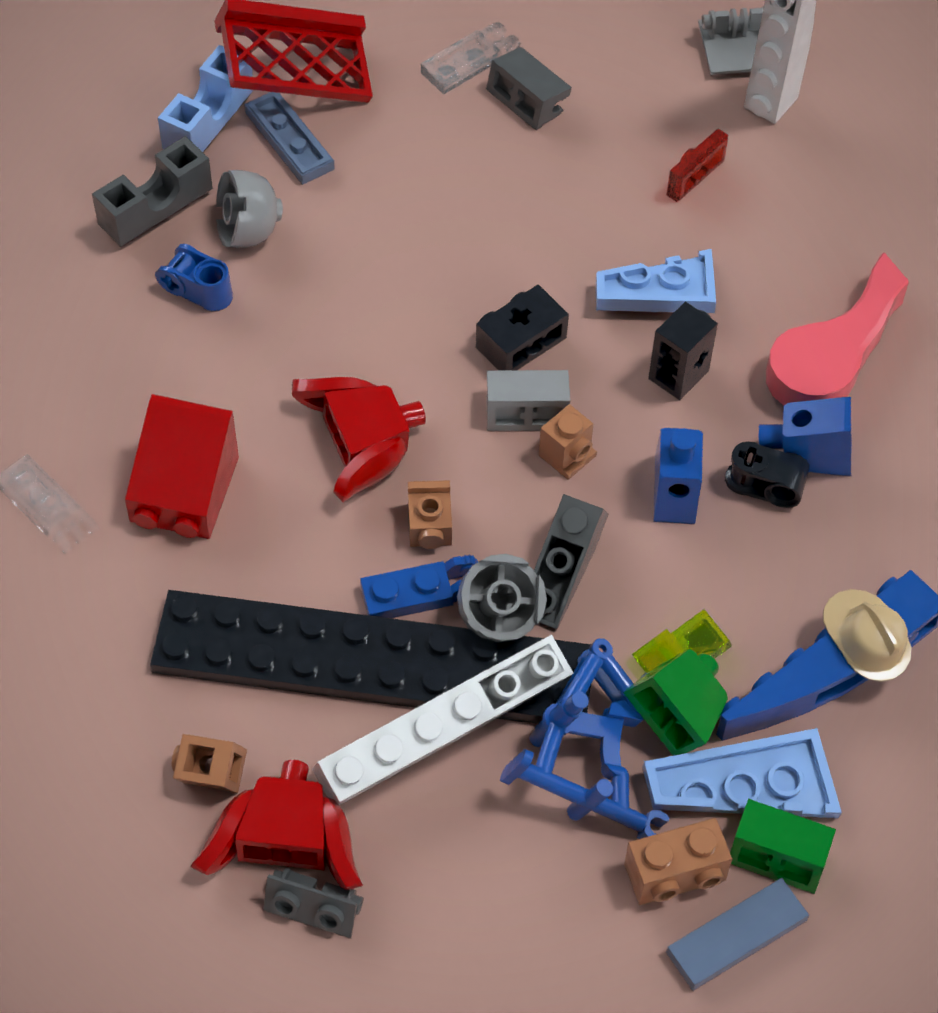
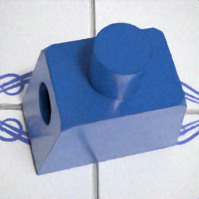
(815, 431)
(678, 462)

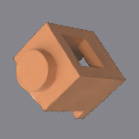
(567, 442)
(429, 514)
(226, 765)

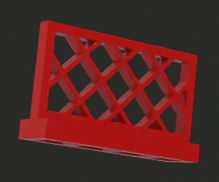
(294, 26)

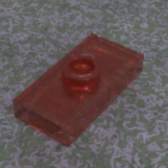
(697, 165)

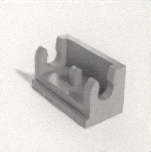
(525, 398)

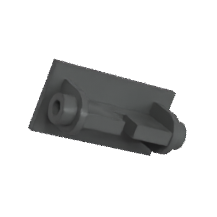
(296, 898)

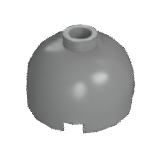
(248, 209)
(501, 598)

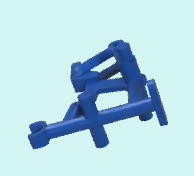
(568, 717)

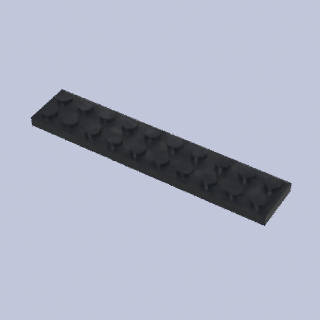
(333, 652)

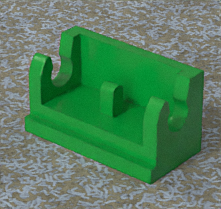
(781, 846)

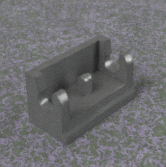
(527, 87)

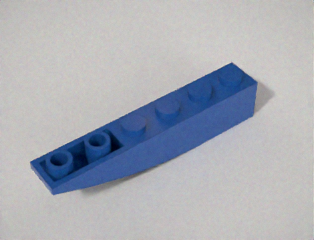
(821, 671)

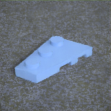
(659, 286)

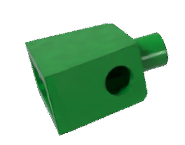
(680, 700)

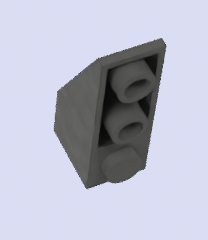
(567, 554)

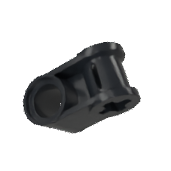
(770, 475)

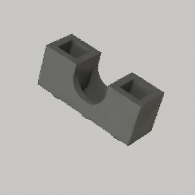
(178, 179)

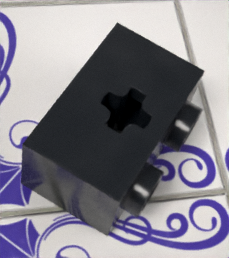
(521, 329)
(682, 350)

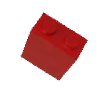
(182, 467)

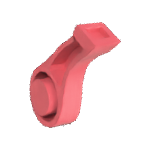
(827, 356)

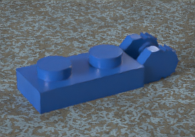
(414, 588)

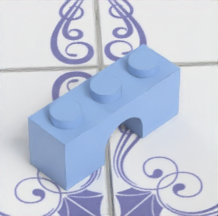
(210, 109)

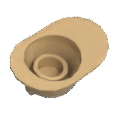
(868, 634)

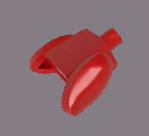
(364, 426)
(283, 825)

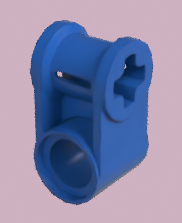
(197, 278)

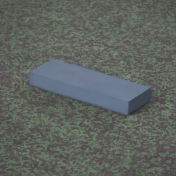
(289, 137)
(737, 934)

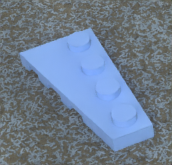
(776, 771)

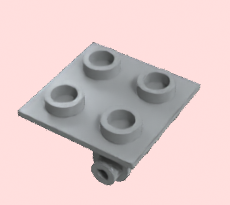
(730, 39)

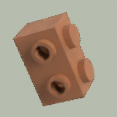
(677, 861)

